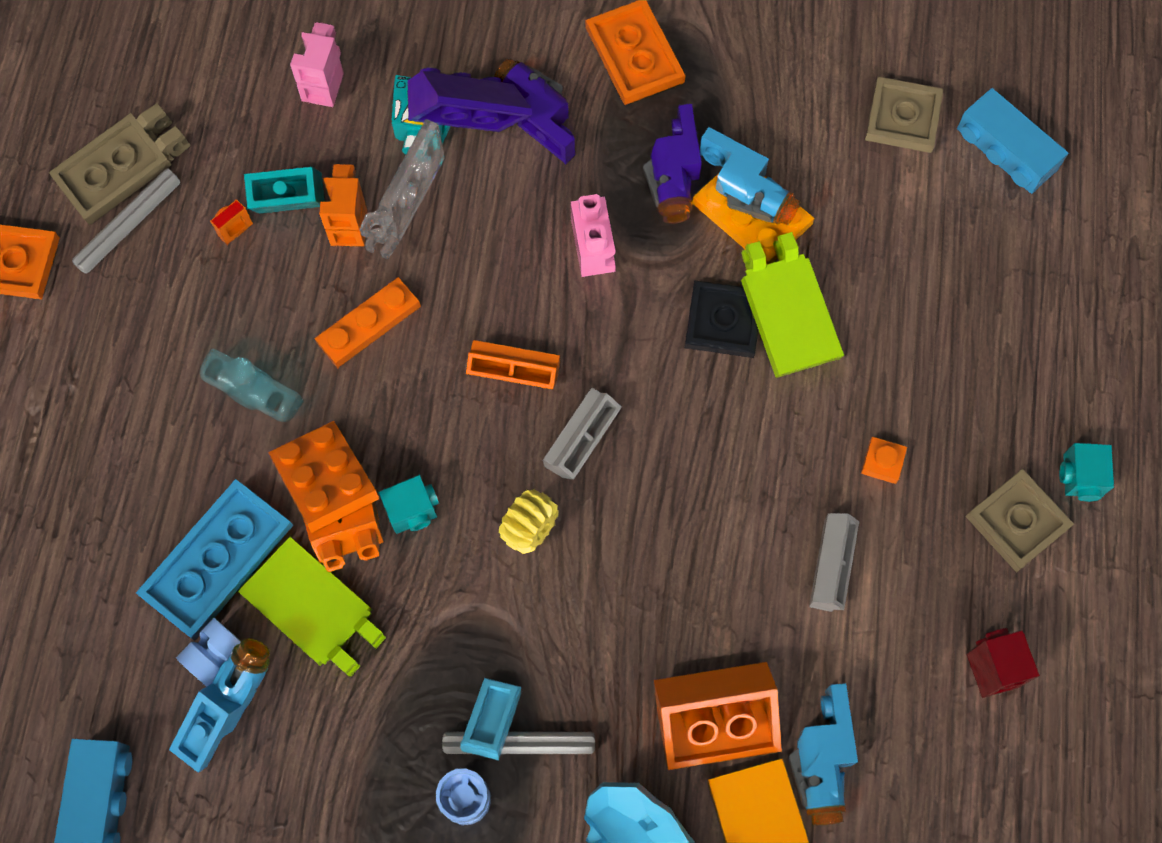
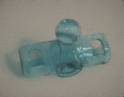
(249, 385)

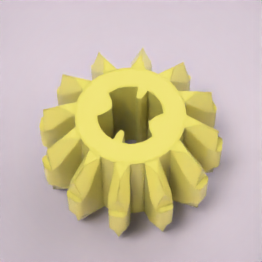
(528, 521)

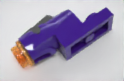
(547, 106)
(673, 166)

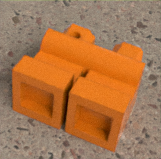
(347, 207)
(347, 535)

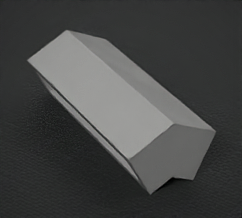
(581, 434)
(834, 562)

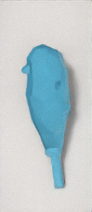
(631, 815)

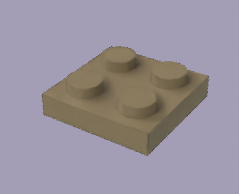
(904, 114)
(1019, 520)

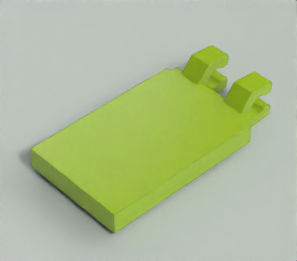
(789, 308)
(310, 606)

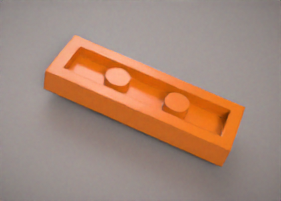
(367, 322)

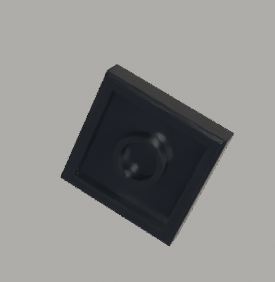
(721, 320)

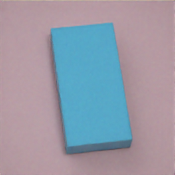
(491, 719)

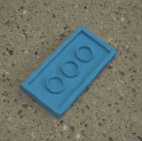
(214, 559)

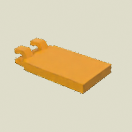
(757, 805)

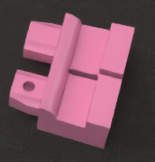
(319, 69)
(593, 235)

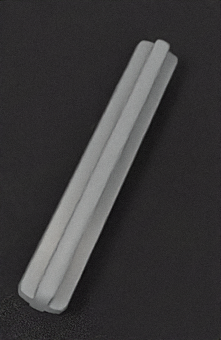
(126, 221)
(532, 743)

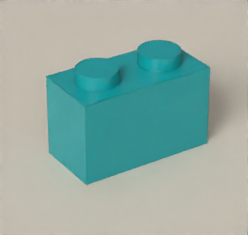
(284, 190)

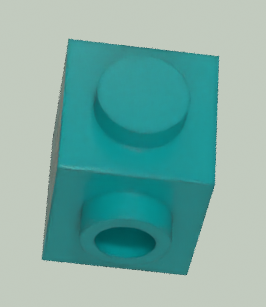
(1087, 471)
(409, 504)

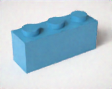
(1011, 140)
(93, 792)

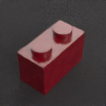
(1002, 662)

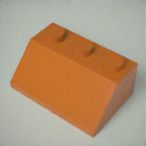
(718, 715)

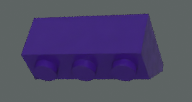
(465, 101)

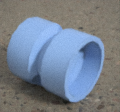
(206, 656)
(463, 796)

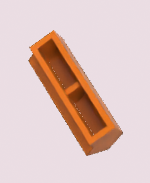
(513, 364)

